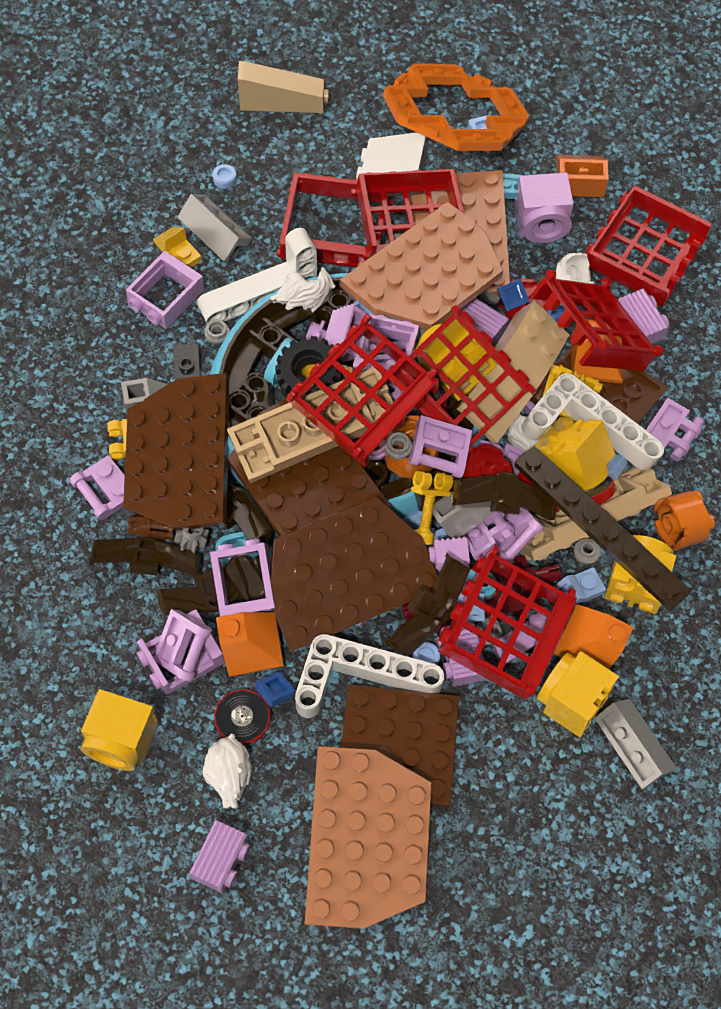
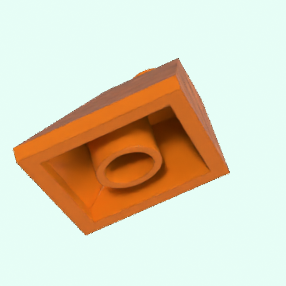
(603, 374)
(594, 634)
(250, 642)

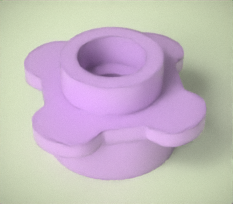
(316, 330)

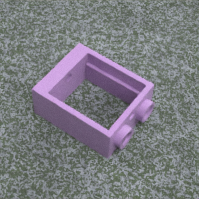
(177, 271)
(392, 329)
(228, 551)

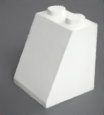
(394, 153)

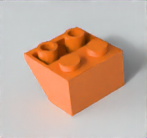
(585, 173)

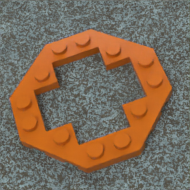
(414, 84)

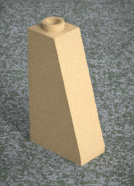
(279, 90)

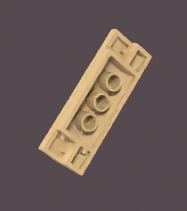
(288, 437)
(633, 492)

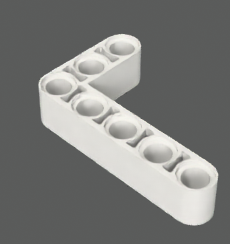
(243, 294)
(617, 424)
(360, 668)

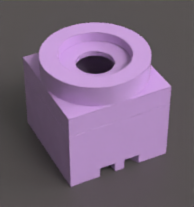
(543, 207)

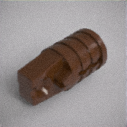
(148, 528)

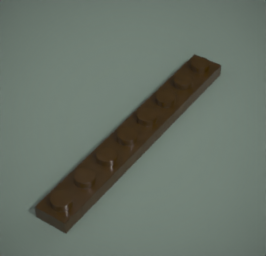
(603, 529)

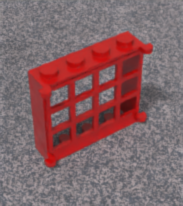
(403, 183)
(665, 211)
(636, 349)
(433, 409)
(393, 416)
(546, 641)

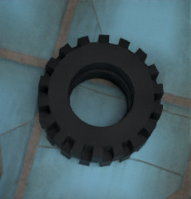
(300, 355)

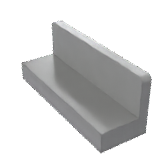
(213, 226)
(635, 742)

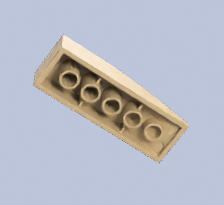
(533, 346)

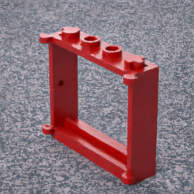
(328, 252)

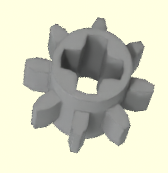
(191, 538)

